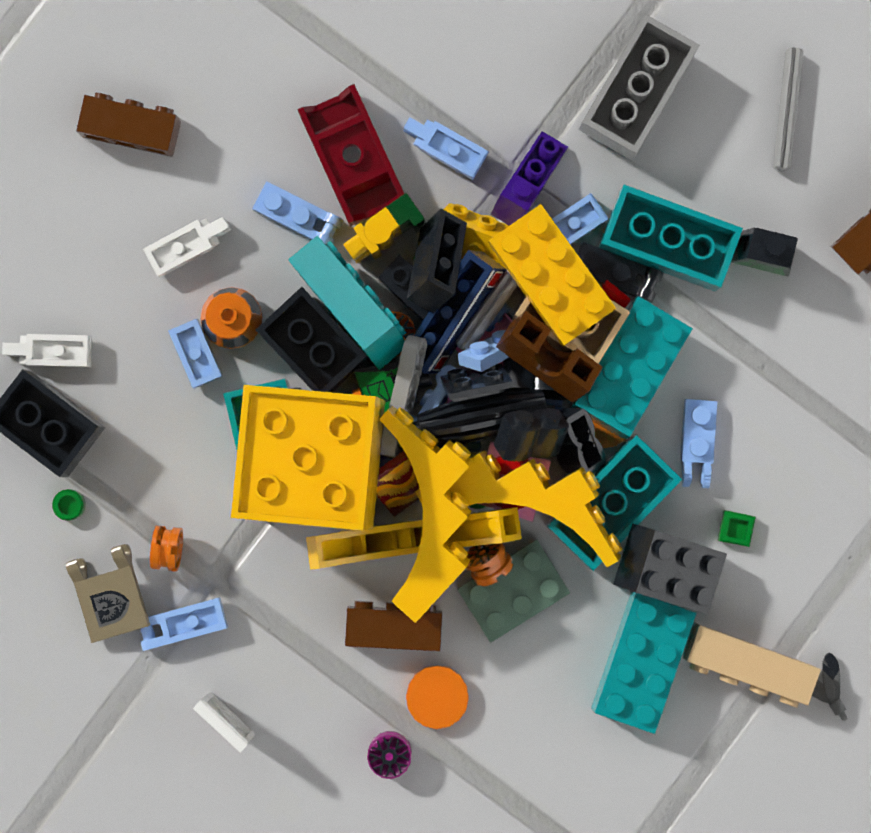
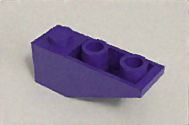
(529, 179)

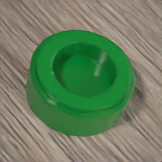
(68, 504)

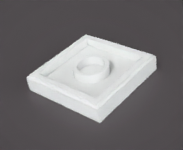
(224, 721)

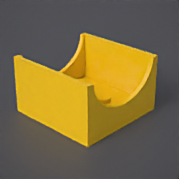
(308, 457)

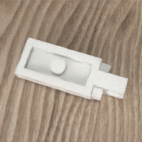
(185, 245)
(51, 350)

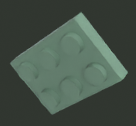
(519, 596)

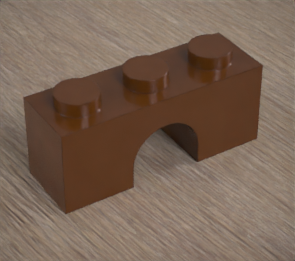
(565, 372)

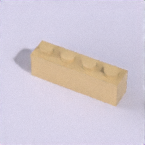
(751, 664)

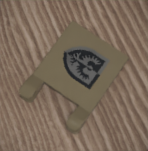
(110, 600)

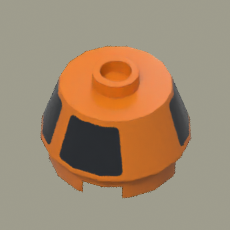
(231, 317)

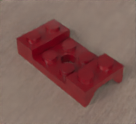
(360, 186)

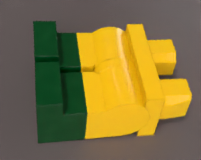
(384, 228)

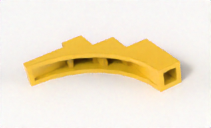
(528, 487)
(443, 512)
(405, 537)

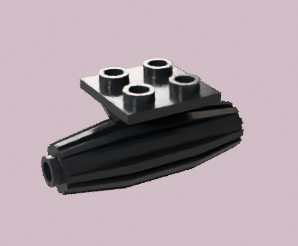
(476, 405)

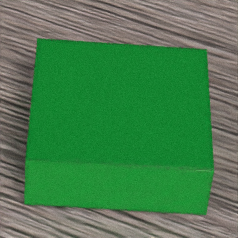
(736, 528)

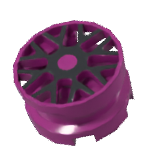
(389, 754)

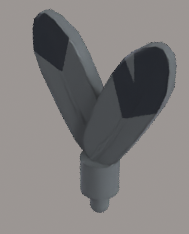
(830, 688)

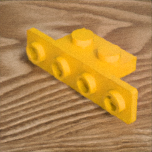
(478, 230)

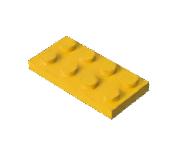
(551, 275)

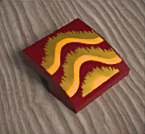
(397, 484)

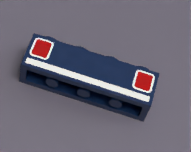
(441, 329)

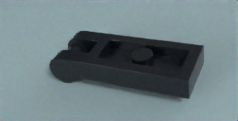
(620, 271)

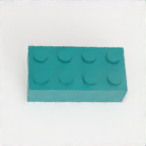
(670, 238)
(350, 300)
(634, 367)
(628, 491)
(643, 662)

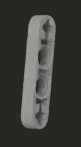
(405, 387)

